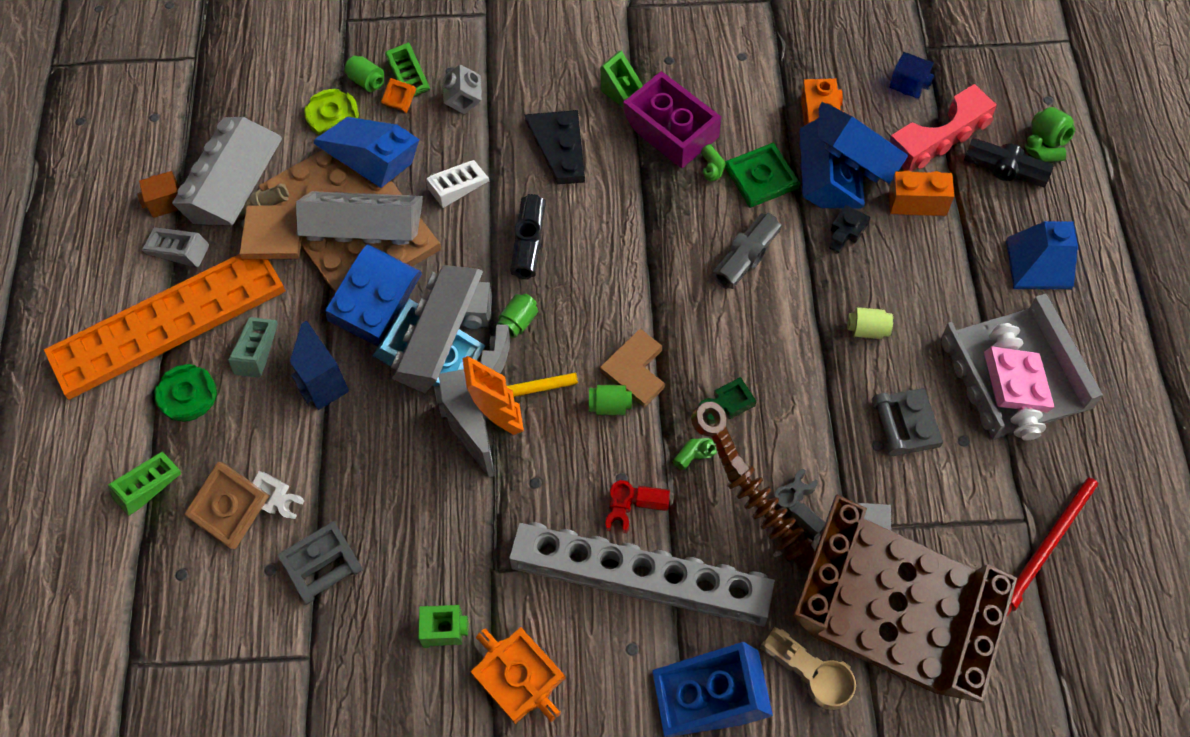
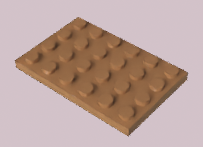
(333, 258)

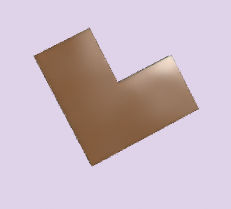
(629, 369)

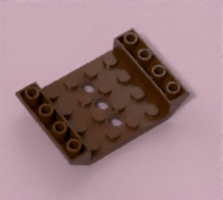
(948, 612)

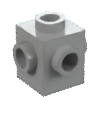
(462, 89)

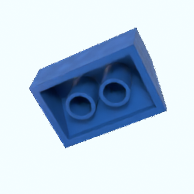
(858, 144)
(825, 177)

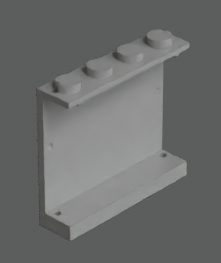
(1042, 332)

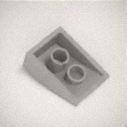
(464, 417)

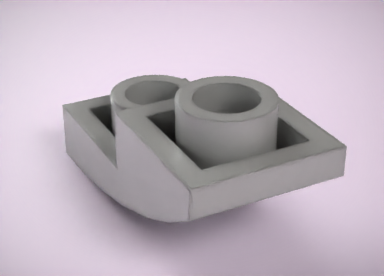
(499, 349)

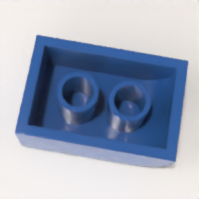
(372, 294)

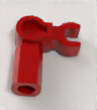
(624, 495)

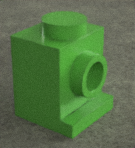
(434, 617)

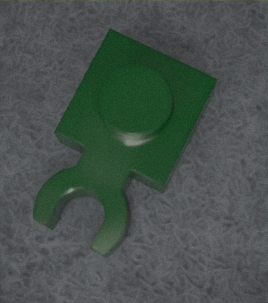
(733, 398)

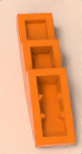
(492, 396)

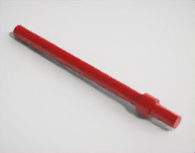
(1051, 541)

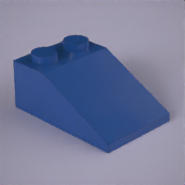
(370, 148)
(712, 691)

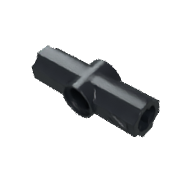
(1008, 162)
(527, 248)

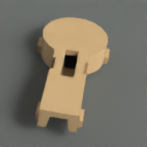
(831, 686)

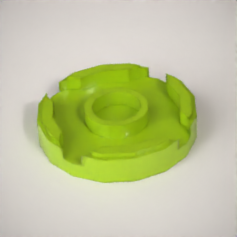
(328, 109)

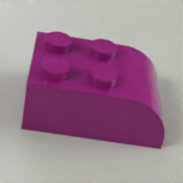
(672, 119)

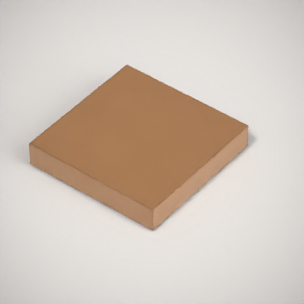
(270, 233)
(226, 505)

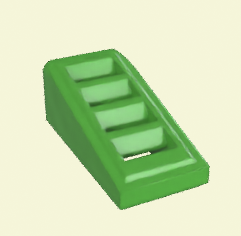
(403, 52)
(141, 496)

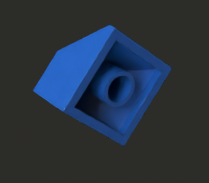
(1043, 256)

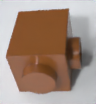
(159, 193)

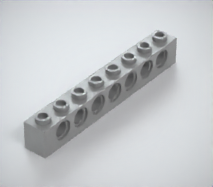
(654, 586)

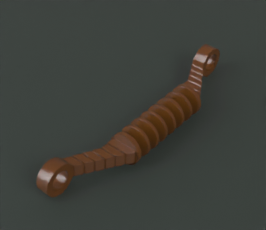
(739, 475)

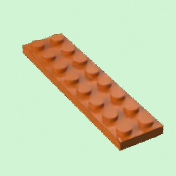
(161, 323)

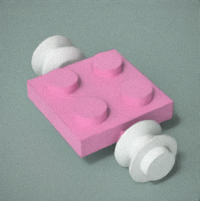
(1018, 381)

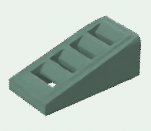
(253, 363)

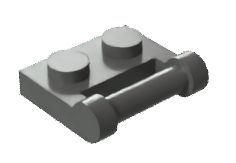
(916, 419)
(315, 553)

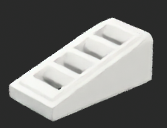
(454, 192)

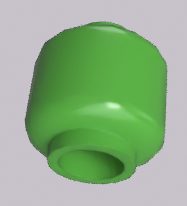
(1053, 126)

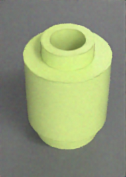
(870, 323)

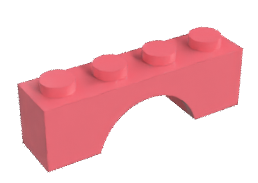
(967, 113)

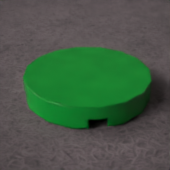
(185, 393)

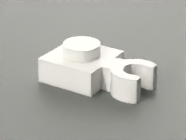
(278, 498)

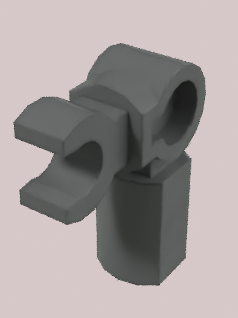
(790, 496)

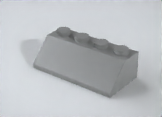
(226, 172)
(358, 216)
(436, 326)

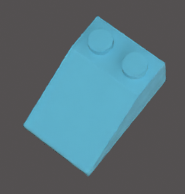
(392, 342)

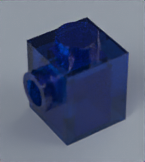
(912, 75)

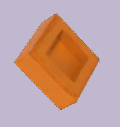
(398, 95)

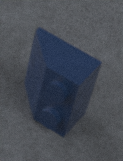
(315, 369)

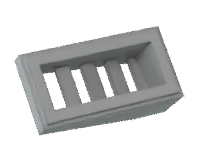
(191, 254)

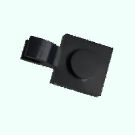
(848, 225)

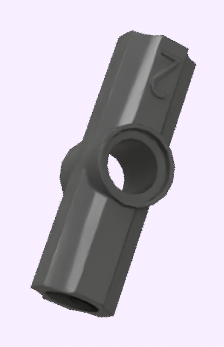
(746, 250)

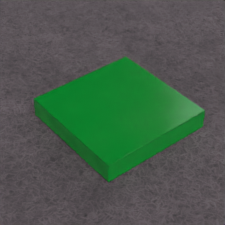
(761, 175)

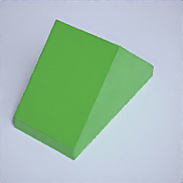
(618, 78)

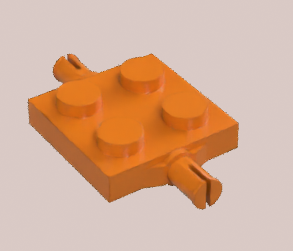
(518, 675)

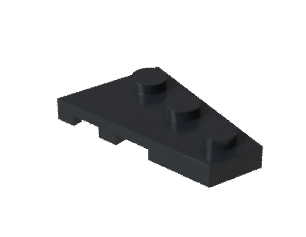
(560, 143)

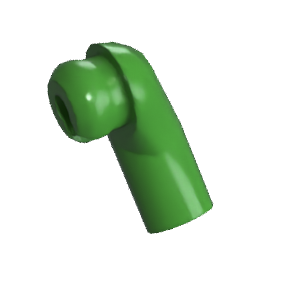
(1039, 151)
(715, 163)
(694, 449)

